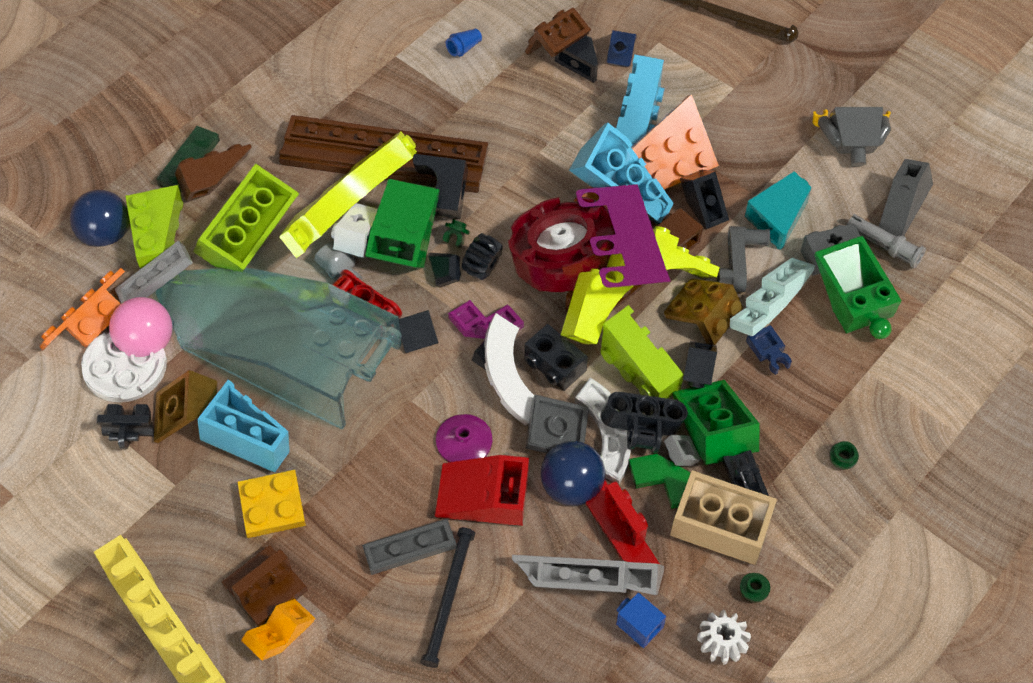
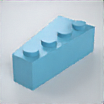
(641, 98)

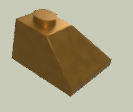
(182, 403)

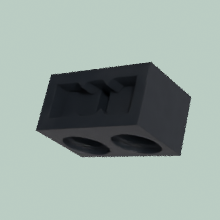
(559, 353)

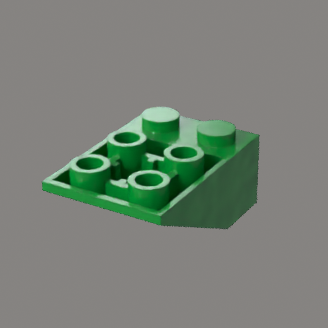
(403, 224)

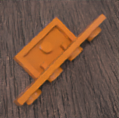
(91, 317)

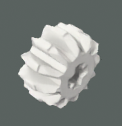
(733, 631)

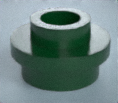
(845, 448)
(751, 594)

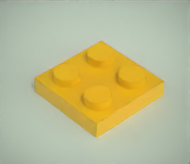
(271, 504)

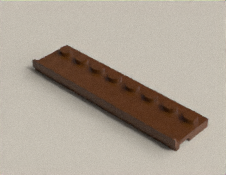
(341, 145)

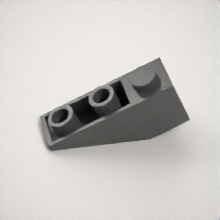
(906, 196)

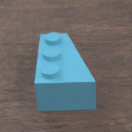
(243, 429)

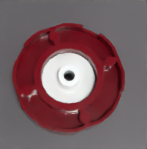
(554, 245)

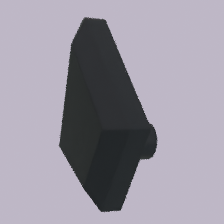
(445, 268)

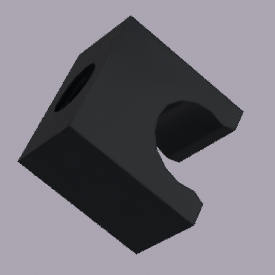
(451, 182)

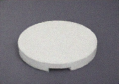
(118, 376)

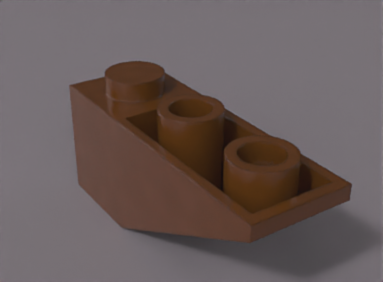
(204, 175)

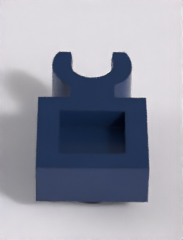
(768, 345)

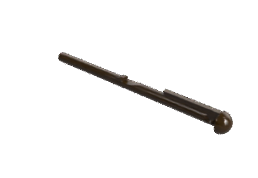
(746, 21)

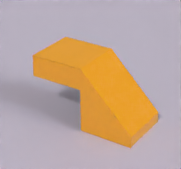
(282, 628)

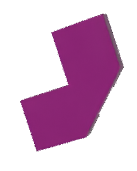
(474, 324)

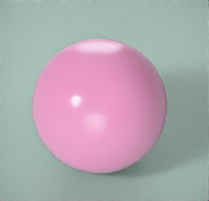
(140, 326)

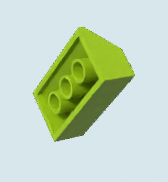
(245, 220)

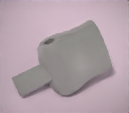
(335, 261)

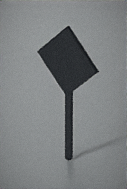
(417, 331)

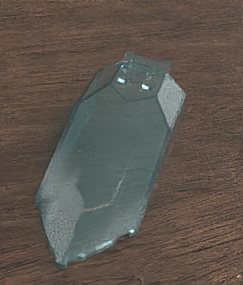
(280, 333)

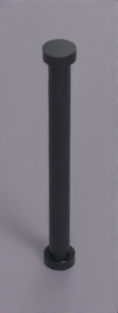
(430, 658)

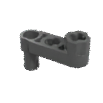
(737, 239)

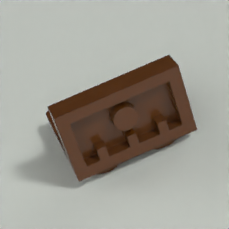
(559, 33)

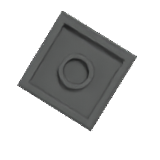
(555, 423)

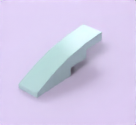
(776, 292)

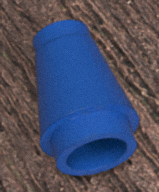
(462, 42)

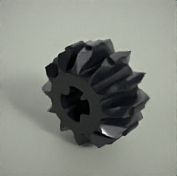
(482, 256)

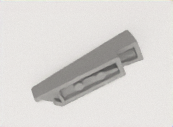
(591, 574)

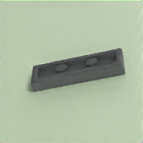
(409, 546)

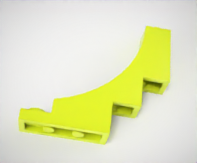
(347, 191)

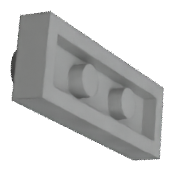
(155, 273)

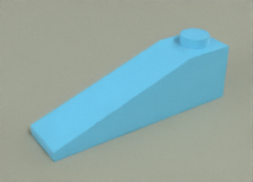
(610, 162)

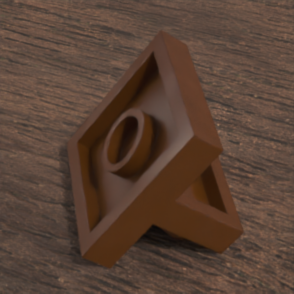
(264, 584)

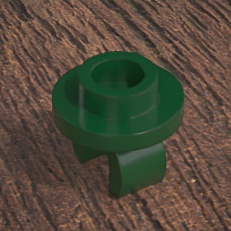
(456, 228)

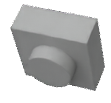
(682, 450)

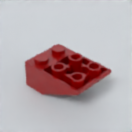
(484, 489)

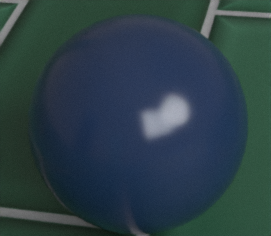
(99, 218)
(572, 473)

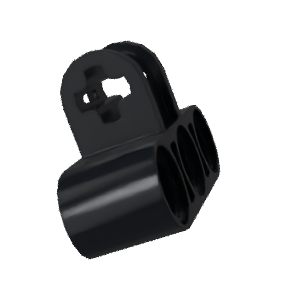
(647, 429)

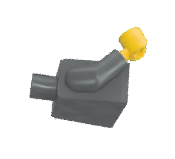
(854, 130)

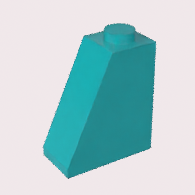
(779, 207)

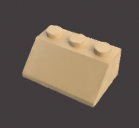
(723, 517)

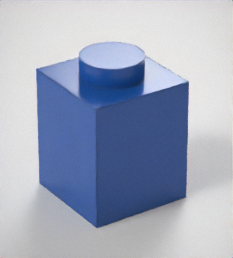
(640, 619)

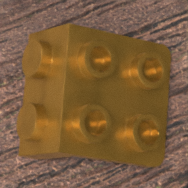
(707, 305)

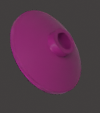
(457, 448)

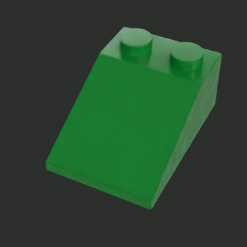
(718, 421)

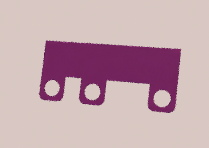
(632, 239)

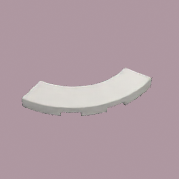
(502, 369)
(614, 441)

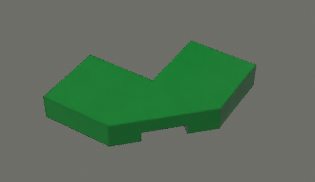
(657, 470)

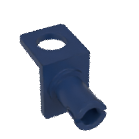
(621, 48)

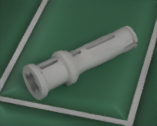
(894, 244)

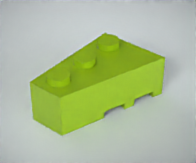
(154, 221)
(637, 357)

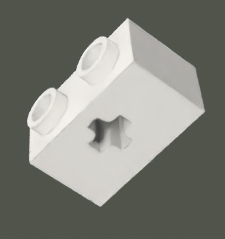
(353, 230)

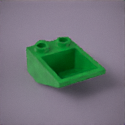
(858, 287)

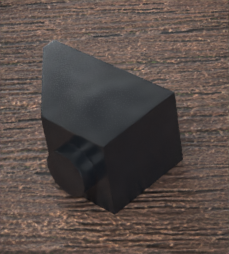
(580, 58)
(705, 197)
(700, 364)

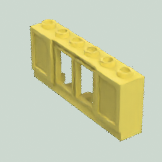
(154, 614)

